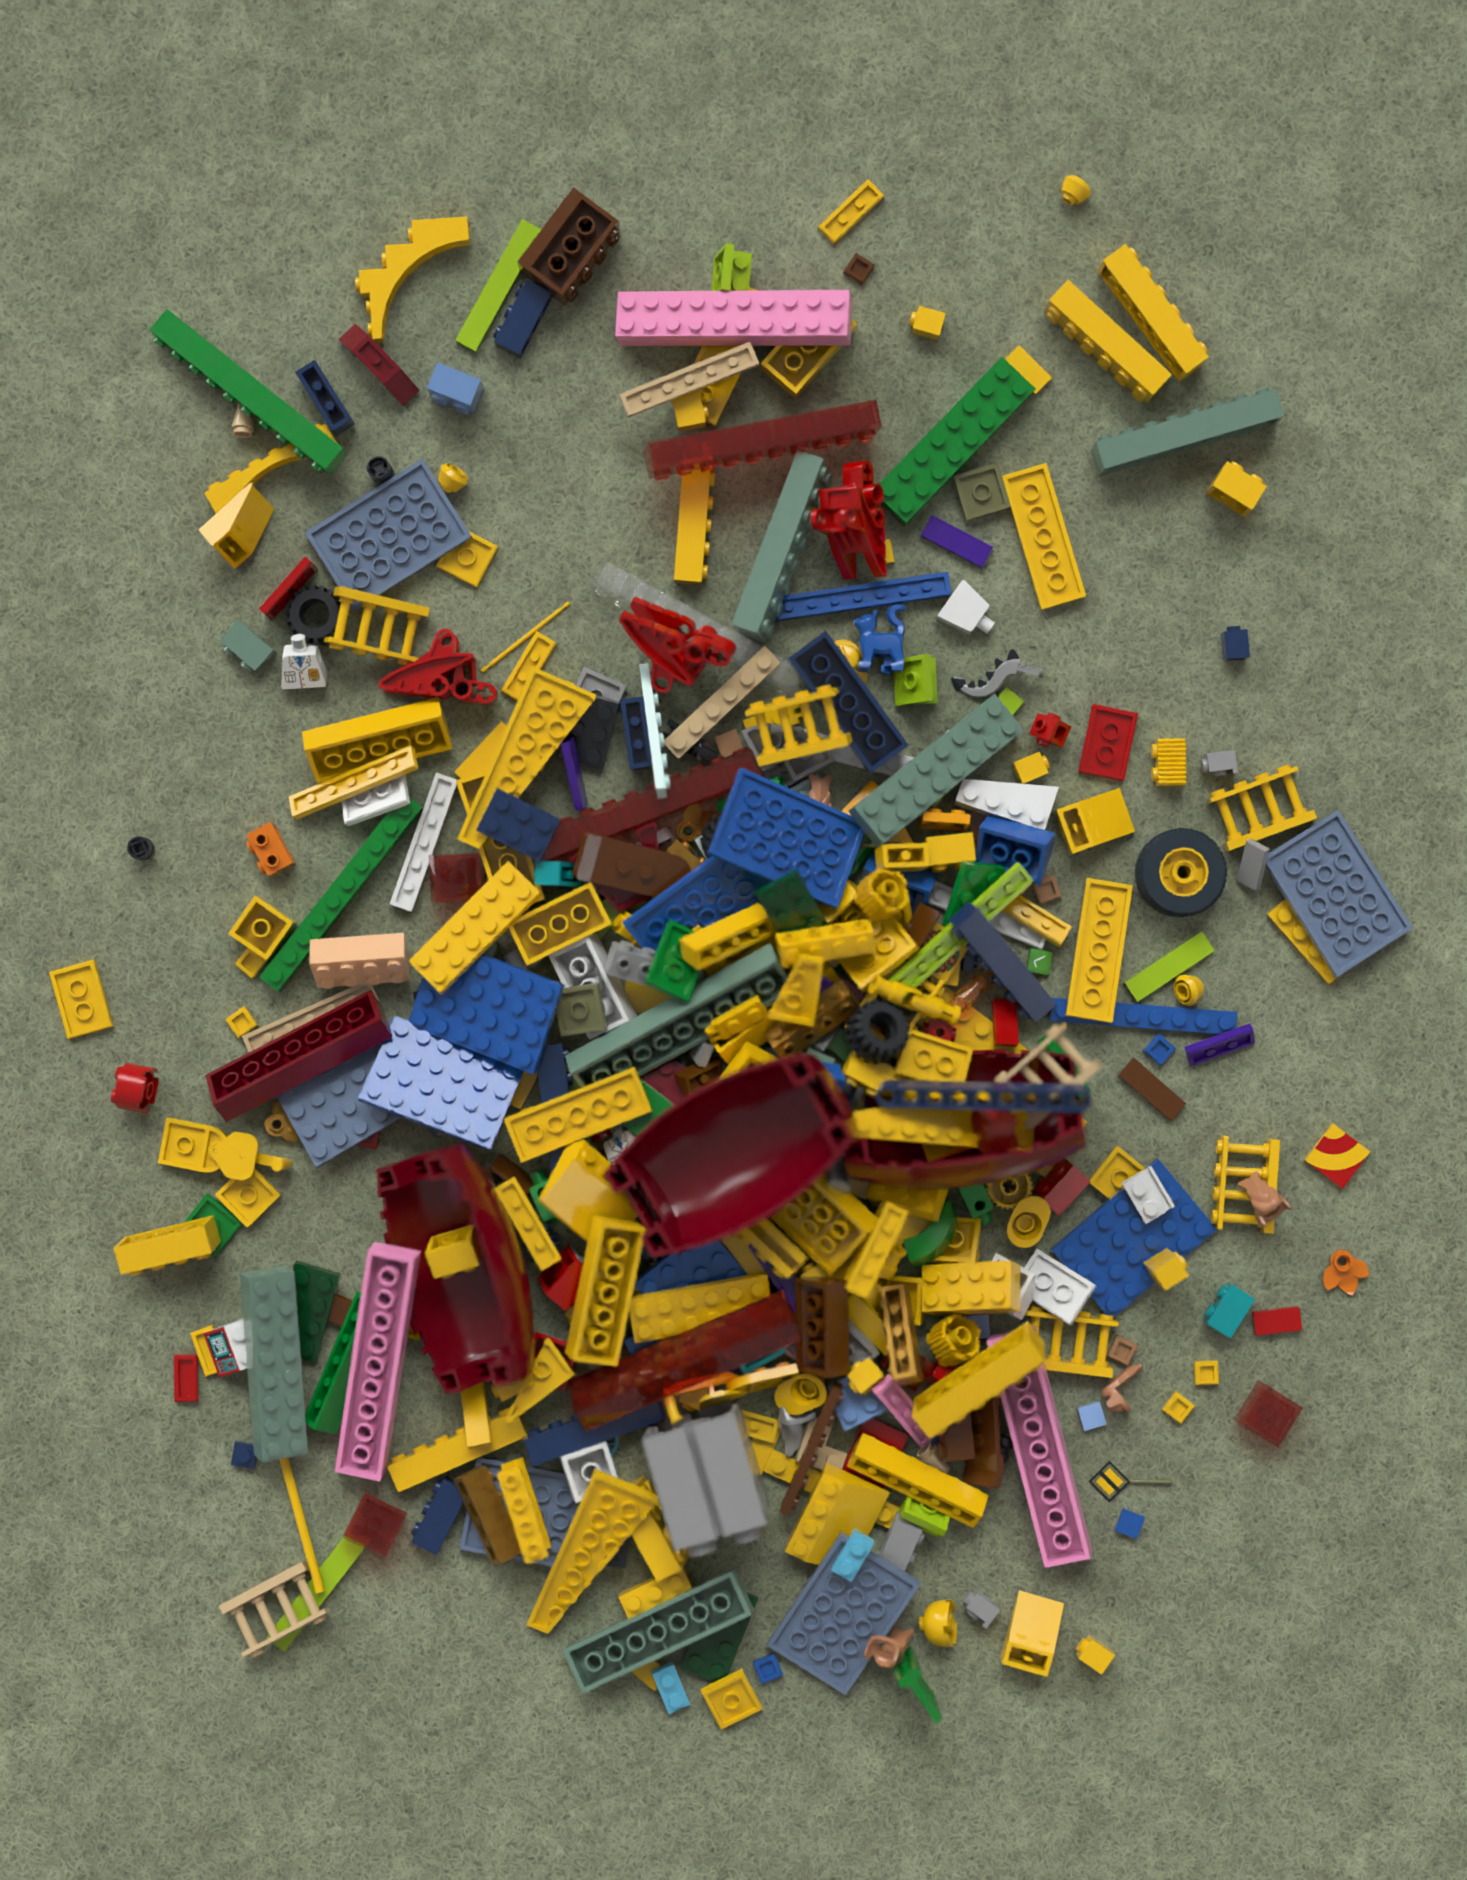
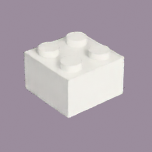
(581, 1464)

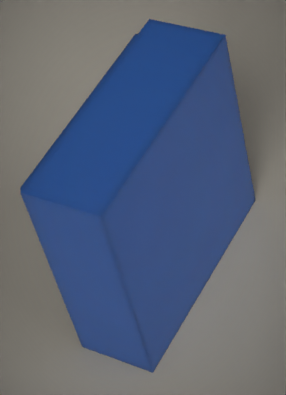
(1159, 1049)
(1129, 1523)
(768, 1668)

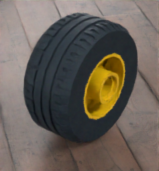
(1203, 869)

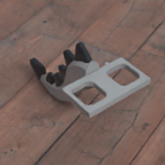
(996, 678)

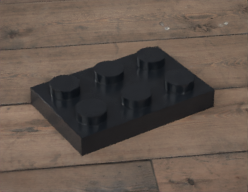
(594, 732)

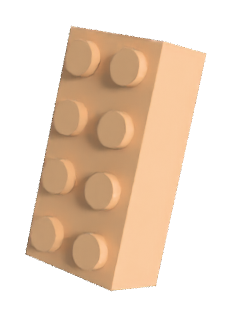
(360, 960)

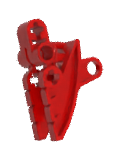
(854, 520)
(663, 641)
(433, 668)

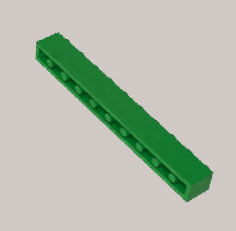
(248, 392)
(340, 894)

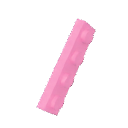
(901, 1408)

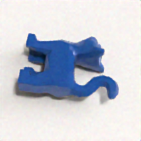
(881, 644)

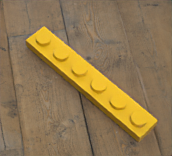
(353, 782)
(784, 1469)

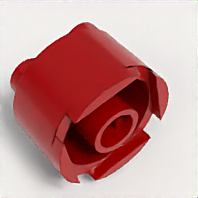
(135, 1087)

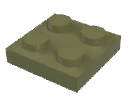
(981, 492)
(581, 1010)

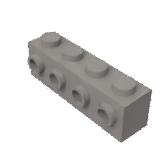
(631, 962)

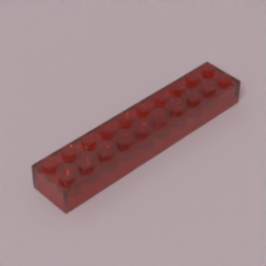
(762, 439)
(644, 807)
(684, 1360)

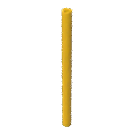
(301, 1524)

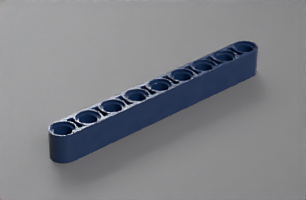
(993, 1089)

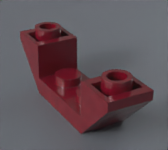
(380, 364)

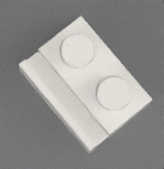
(1147, 1194)

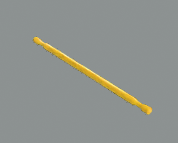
(526, 636)

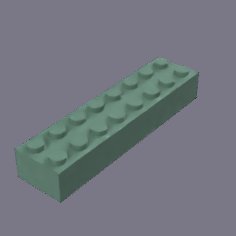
(1187, 432)
(781, 548)
(935, 770)
(273, 1363)
(659, 1630)

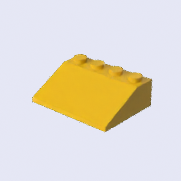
(581, 1190)
(826, 1223)
(834, 1506)

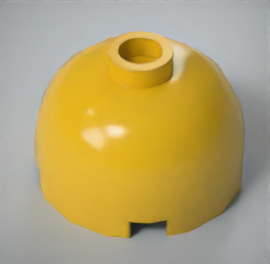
(939, 1623)

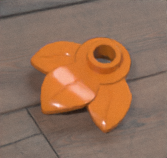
(1346, 1275)

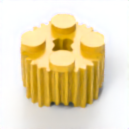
(882, 894)
(1009, 1198)
(954, 1340)

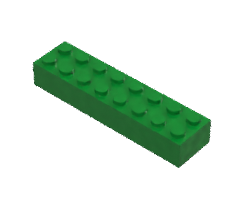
(954, 440)

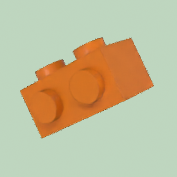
(269, 849)

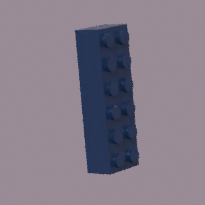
(856, 709)

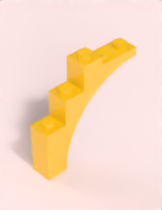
(428, 239)

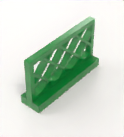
(909, 1673)

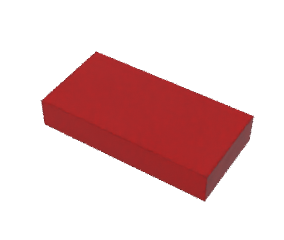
(1004, 1023)
(1276, 1320)
(186, 1378)

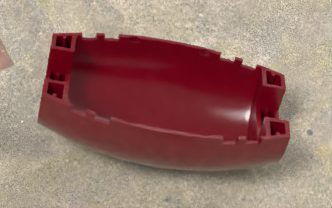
(734, 1152)
(906, 1165)
(474, 1322)

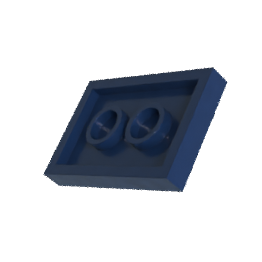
(518, 824)

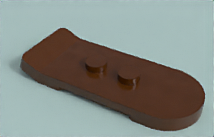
(627, 865)
(988, 1465)

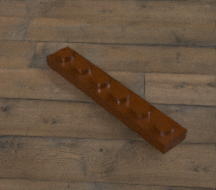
(816, 1440)

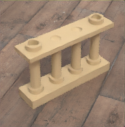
(1086, 1070)
(256, 1596)

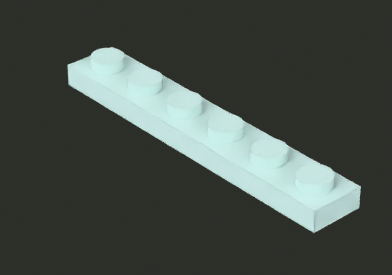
(656, 739)

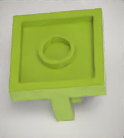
(731, 269)
(917, 681)
(929, 1519)

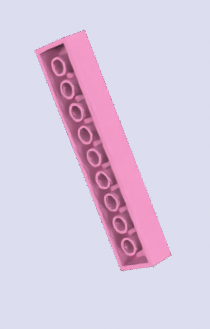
(734, 318)
(377, 1361)
(1045, 1467)

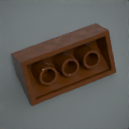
(823, 1324)

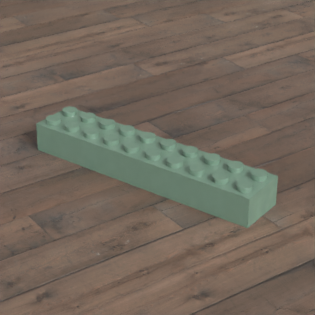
(676, 1025)

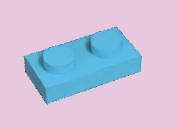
(852, 1555)
(670, 1687)

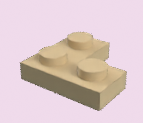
(825, 1453)

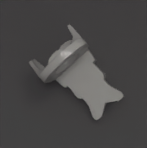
(792, 1429)

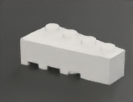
(1010, 801)

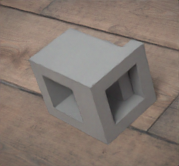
(1219, 763)
(981, 1607)

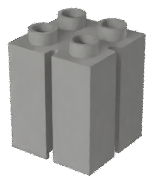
(707, 1478)

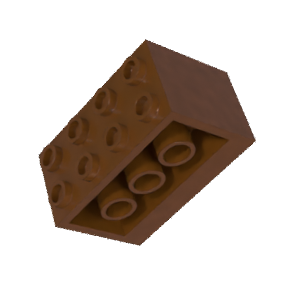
(566, 232)

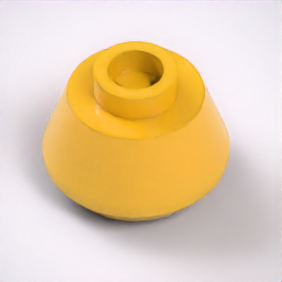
(1074, 190)
(452, 478)
(1188, 989)

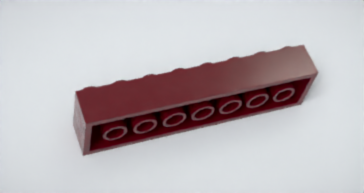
(298, 1056)

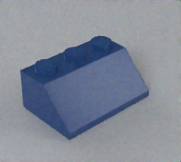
(1010, 842)
(919, 883)

